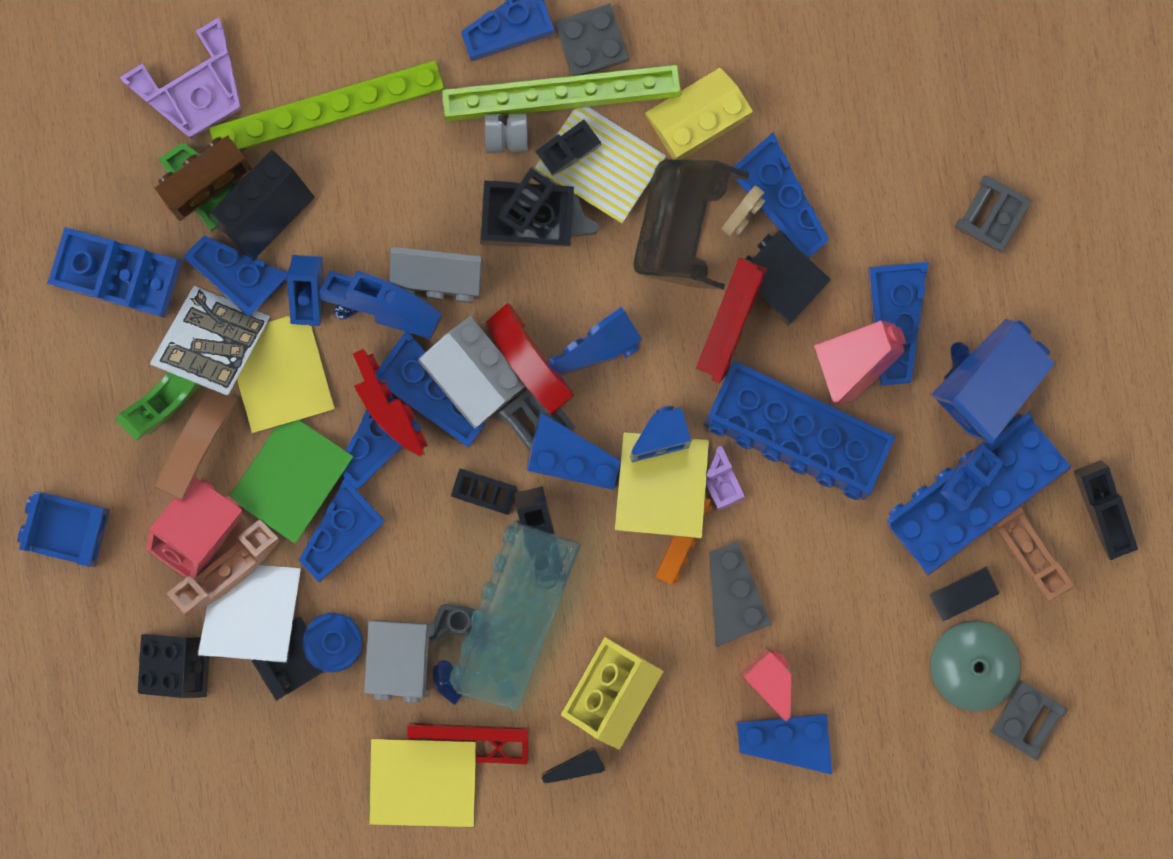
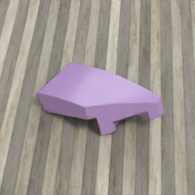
(722, 482)

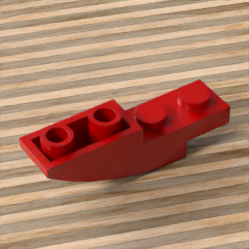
(392, 417)

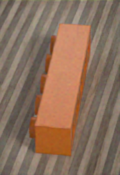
(676, 554)

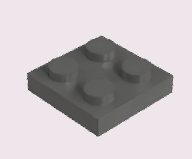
(592, 40)

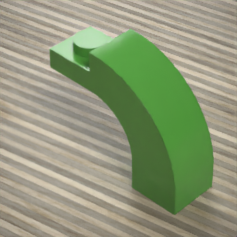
(157, 406)

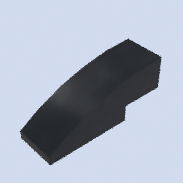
(1106, 509)

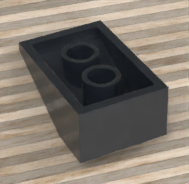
(548, 228)

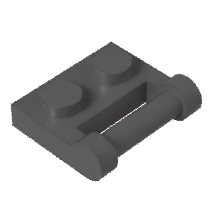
(1001, 219)
(532, 408)
(1020, 714)

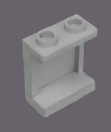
(397, 659)

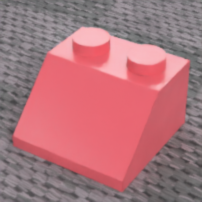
(771, 680)

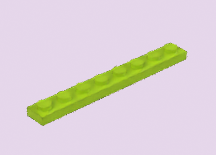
(561, 93)
(331, 107)

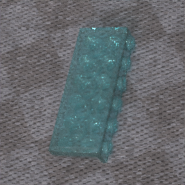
(514, 615)

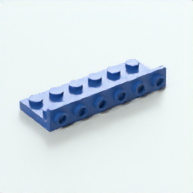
(799, 431)
(938, 530)

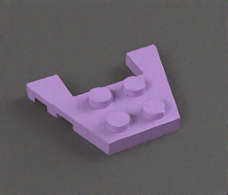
(199, 96)

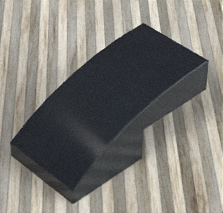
(568, 148)
(964, 593)

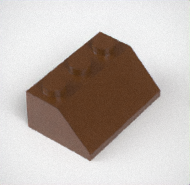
(202, 177)

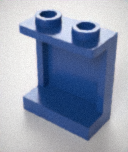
(63, 528)

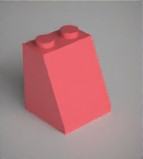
(859, 358)
(193, 528)

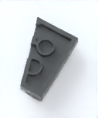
(735, 596)

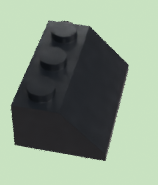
(262, 205)

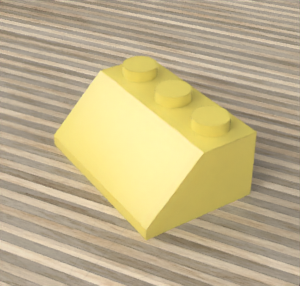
(699, 114)
(611, 693)

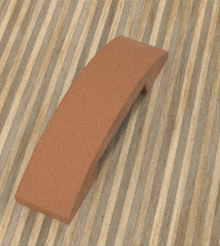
(194, 443)
(1033, 556)
(226, 571)

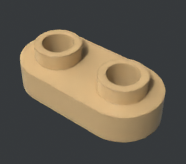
(751, 203)

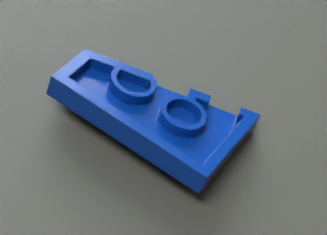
(507, 27)
(235, 275)
(370, 450)
(568, 456)
(342, 530)
(796, 742)

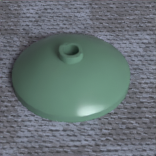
(954, 663)

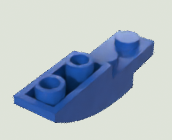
(386, 301)

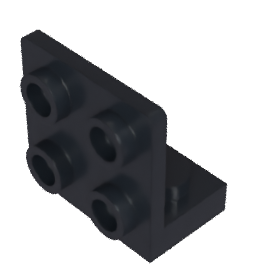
(172, 667)
(289, 675)

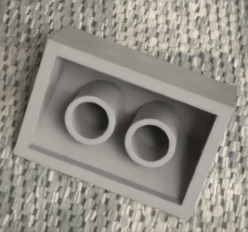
(437, 273)
(472, 372)

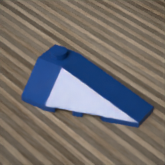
(604, 343)

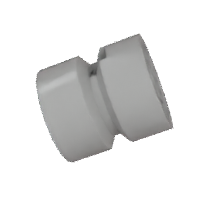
(506, 133)

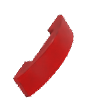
(527, 360)

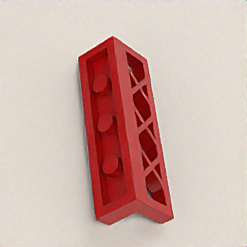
(731, 319)
(476, 733)

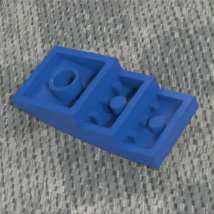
(114, 272)

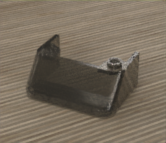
(676, 217)

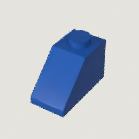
(304, 282)
(662, 435)

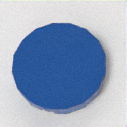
(332, 642)

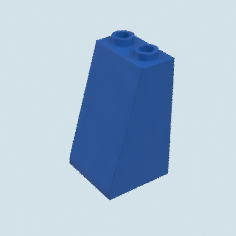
(994, 380)

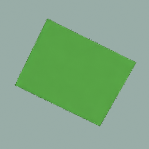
(291, 478)

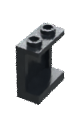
(790, 277)

